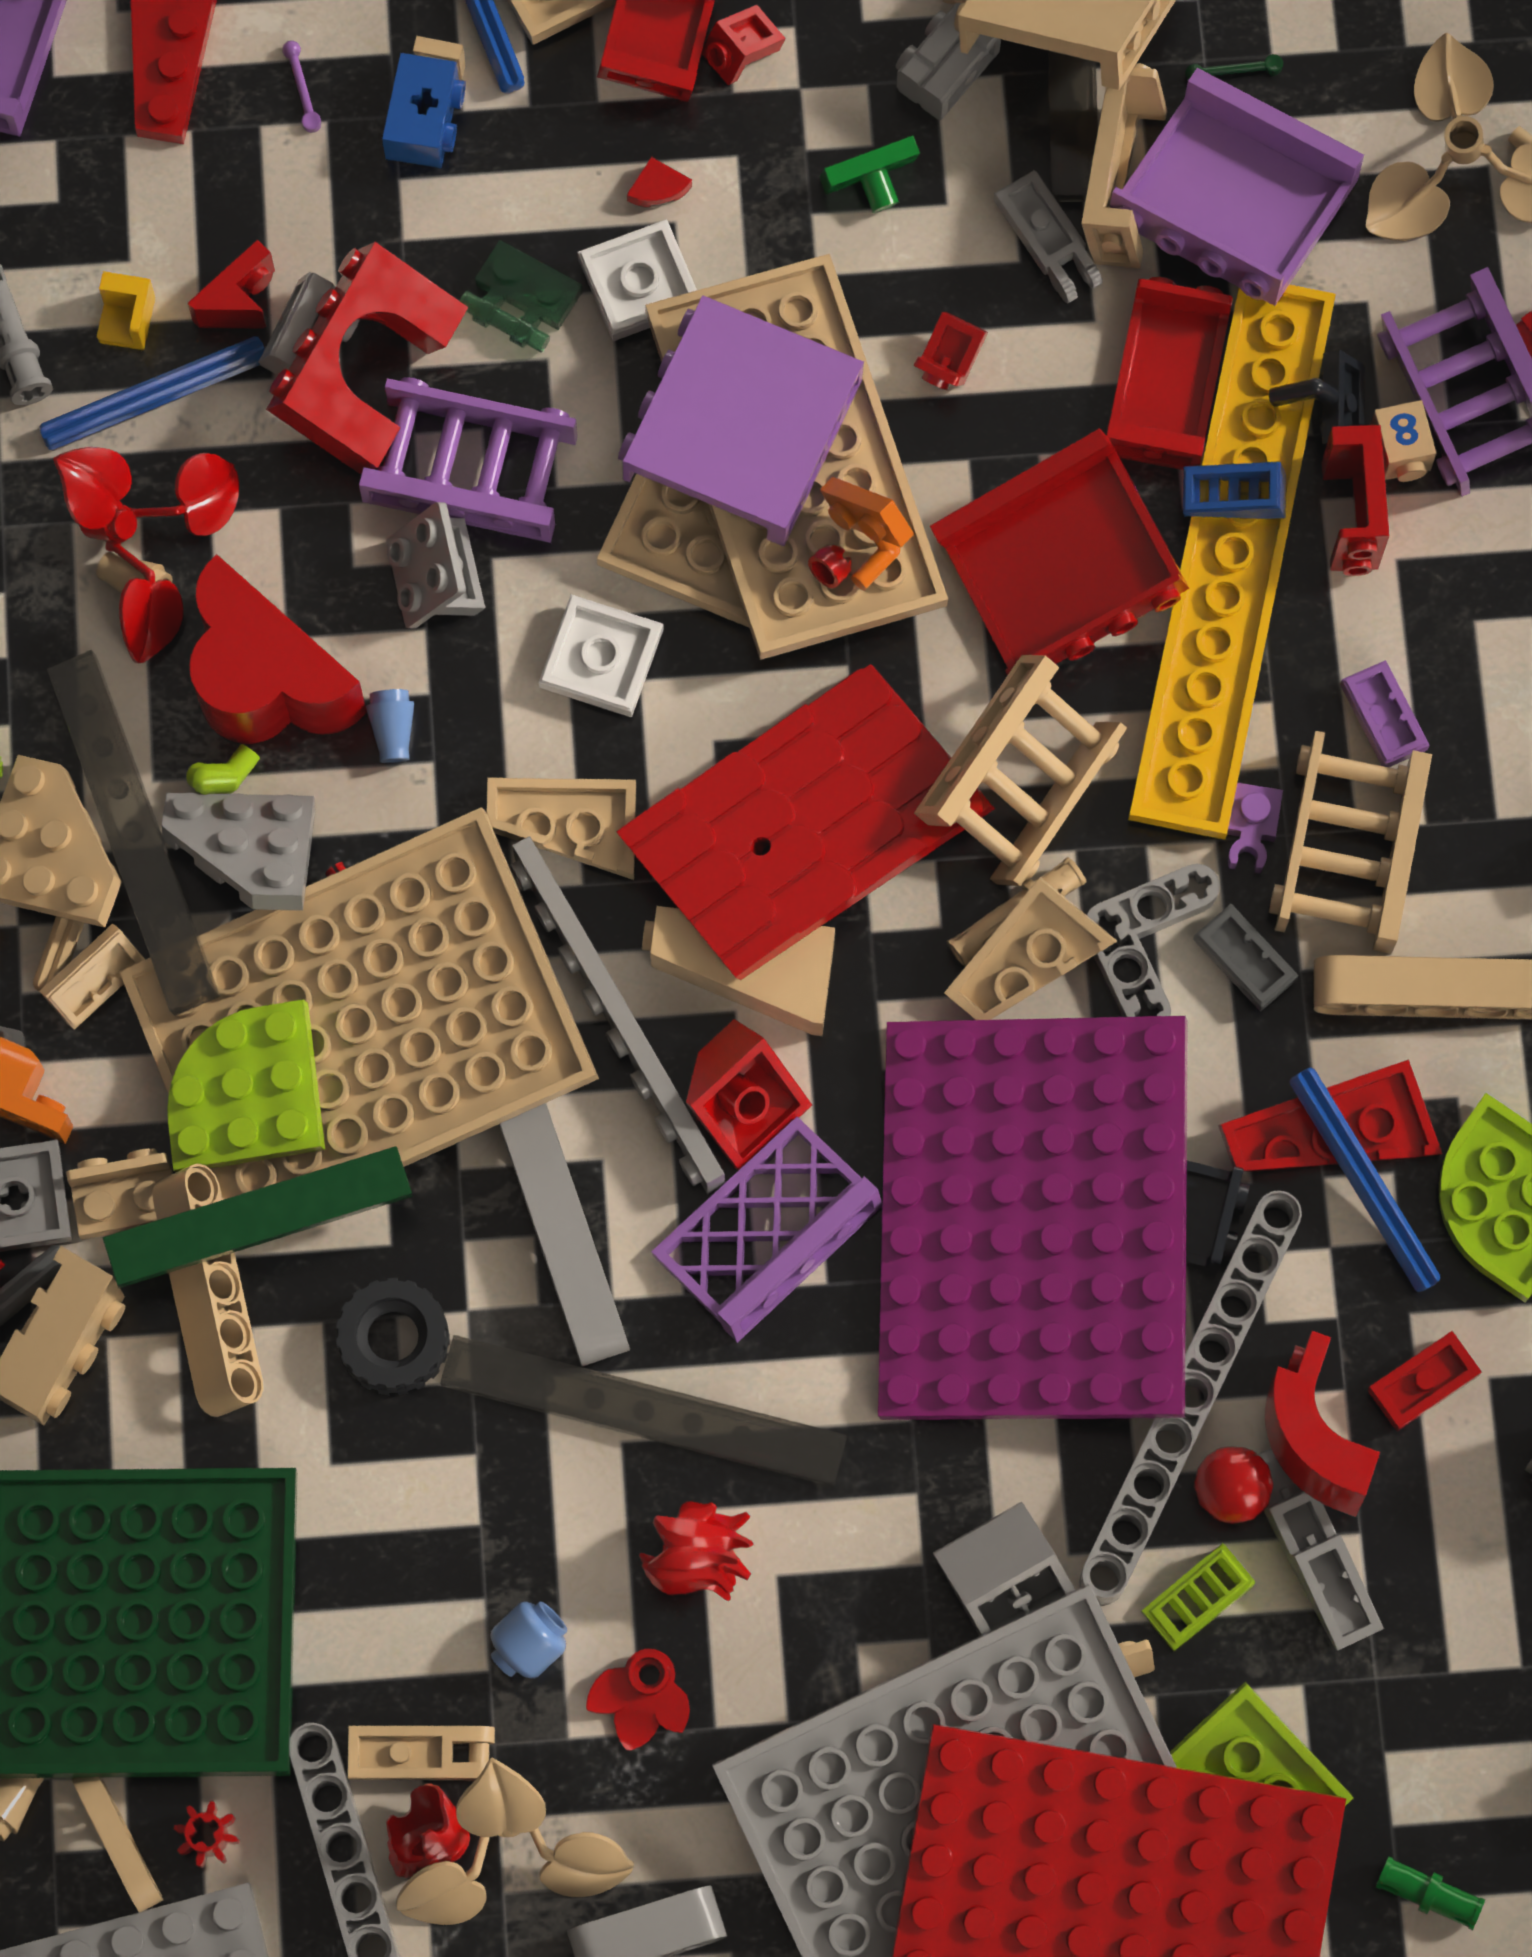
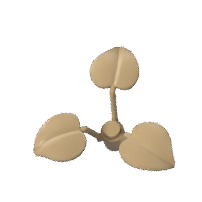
(1447, 84)
(505, 1806)

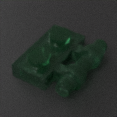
(527, 285)

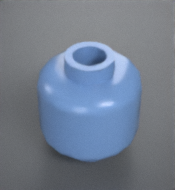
(528, 1640)

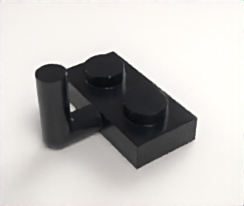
(1339, 389)

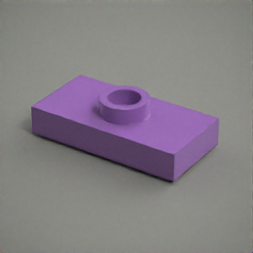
(1384, 714)

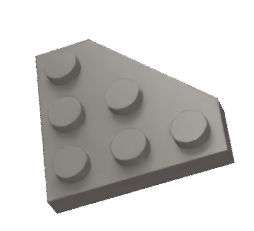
(247, 841)

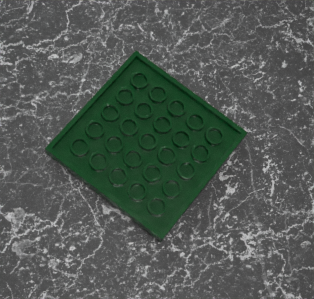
(147, 1622)

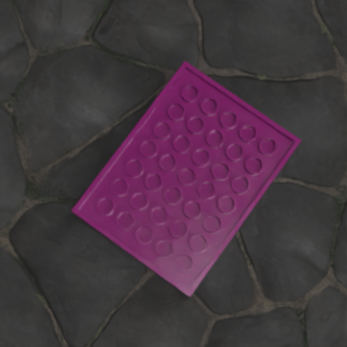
(1034, 1219)

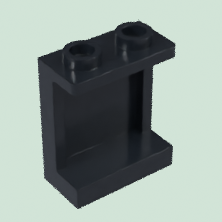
(1210, 1205)

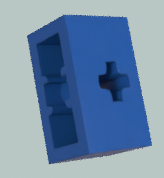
(420, 85)

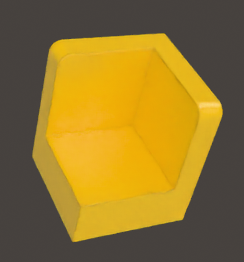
(125, 310)

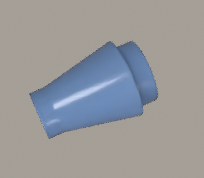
(391, 723)

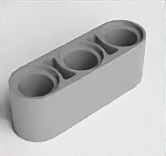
(654, 1928)

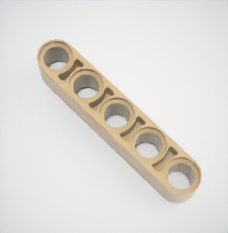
(1423, 987)
(211, 1306)

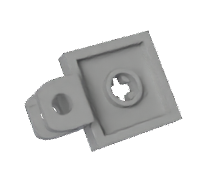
(45, 1215)

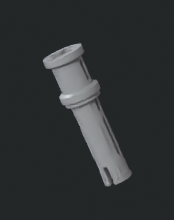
(19, 353)

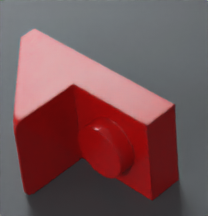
(226, 298)

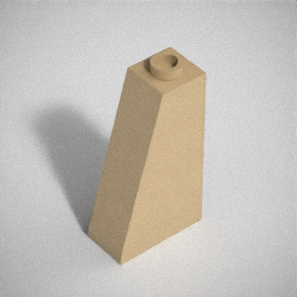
(785, 988)

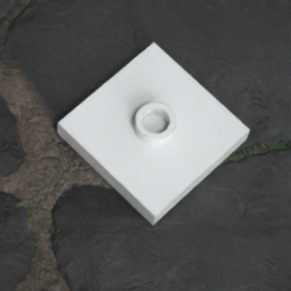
(633, 273)
(601, 655)

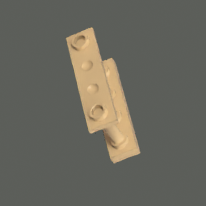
(977, 764)
(1389, 873)

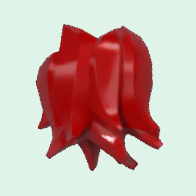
(698, 1551)

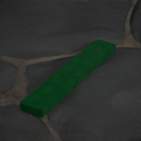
(257, 1217)

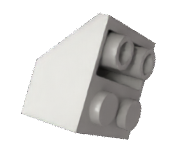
(1003, 1569)

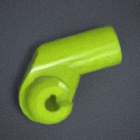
(222, 777)

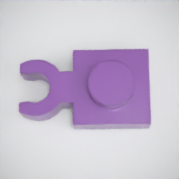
(1253, 819)

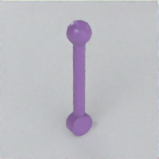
(311, 120)

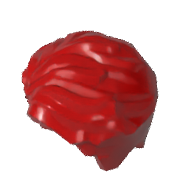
(425, 1833)

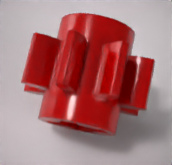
(192, 1833)

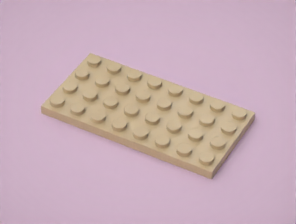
(774, 582)

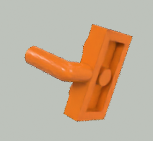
(873, 516)

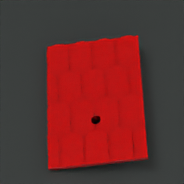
(831, 799)

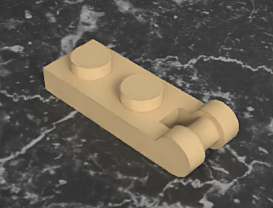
(416, 1752)

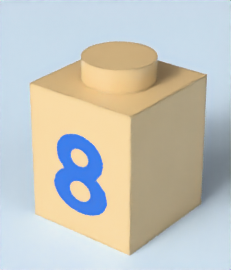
(1405, 441)

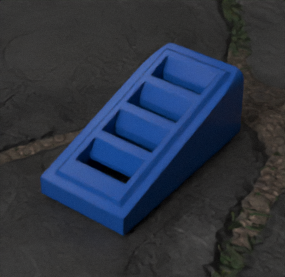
(1235, 507)

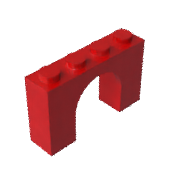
(313, 391)

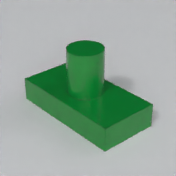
(872, 172)

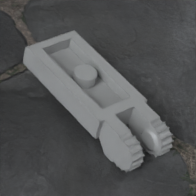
(1046, 233)

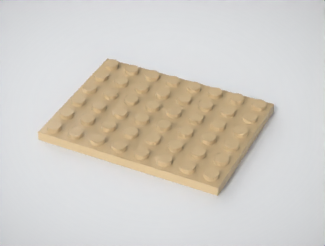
(418, 995)

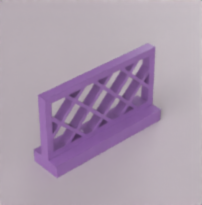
(804, 1248)

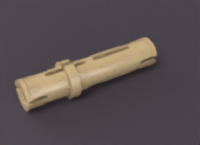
(1063, 878)

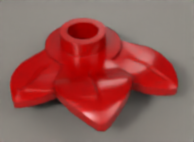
(639, 1706)

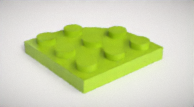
(247, 1090)
(1489, 1195)

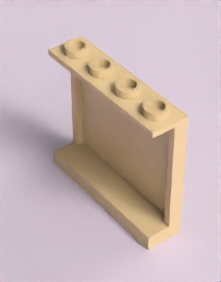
(1092, 30)

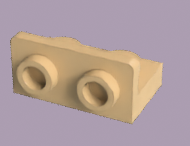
(116, 1193)

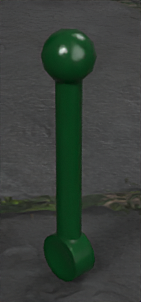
(1272, 66)

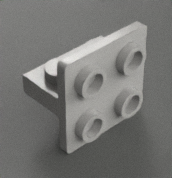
(434, 567)

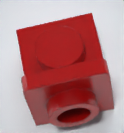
(741, 41)

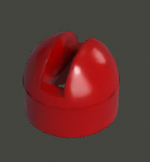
(830, 566)

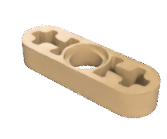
(118, 1842)

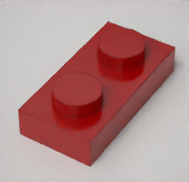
(1424, 1381)

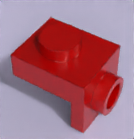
(950, 351)

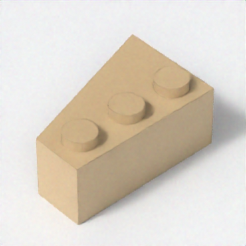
(59, 1337)

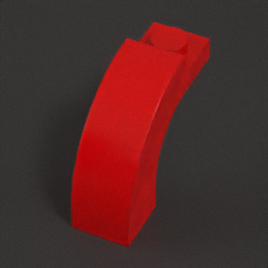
(1304, 1445)

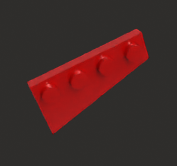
(167, 63)
(1379, 1107)

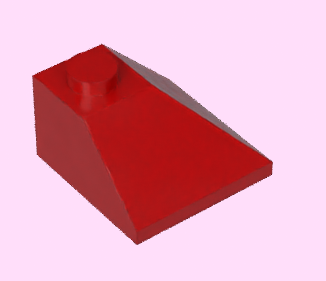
(743, 1093)

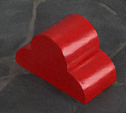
(261, 669)

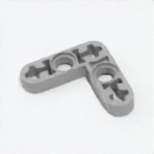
(1134, 926)

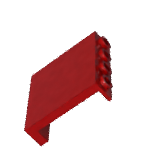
(1062, 555)

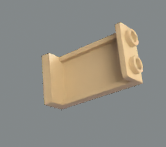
(1113, 231)

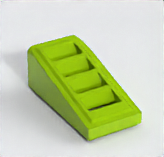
(1232, 1568)

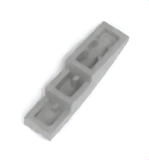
(1319, 1560)

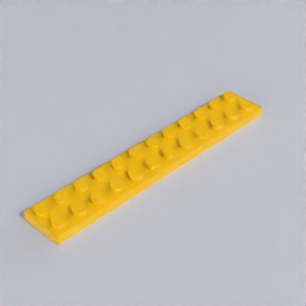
(1231, 570)

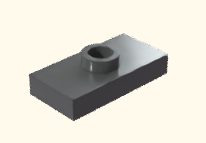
(1245, 957)

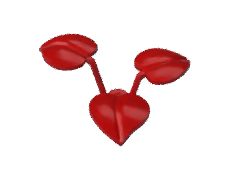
(92, 489)

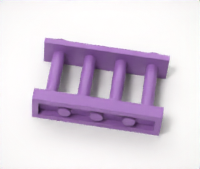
(1502, 344)
(482, 504)

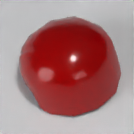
(1233, 1484)

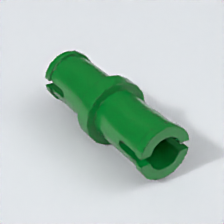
(1430, 1893)

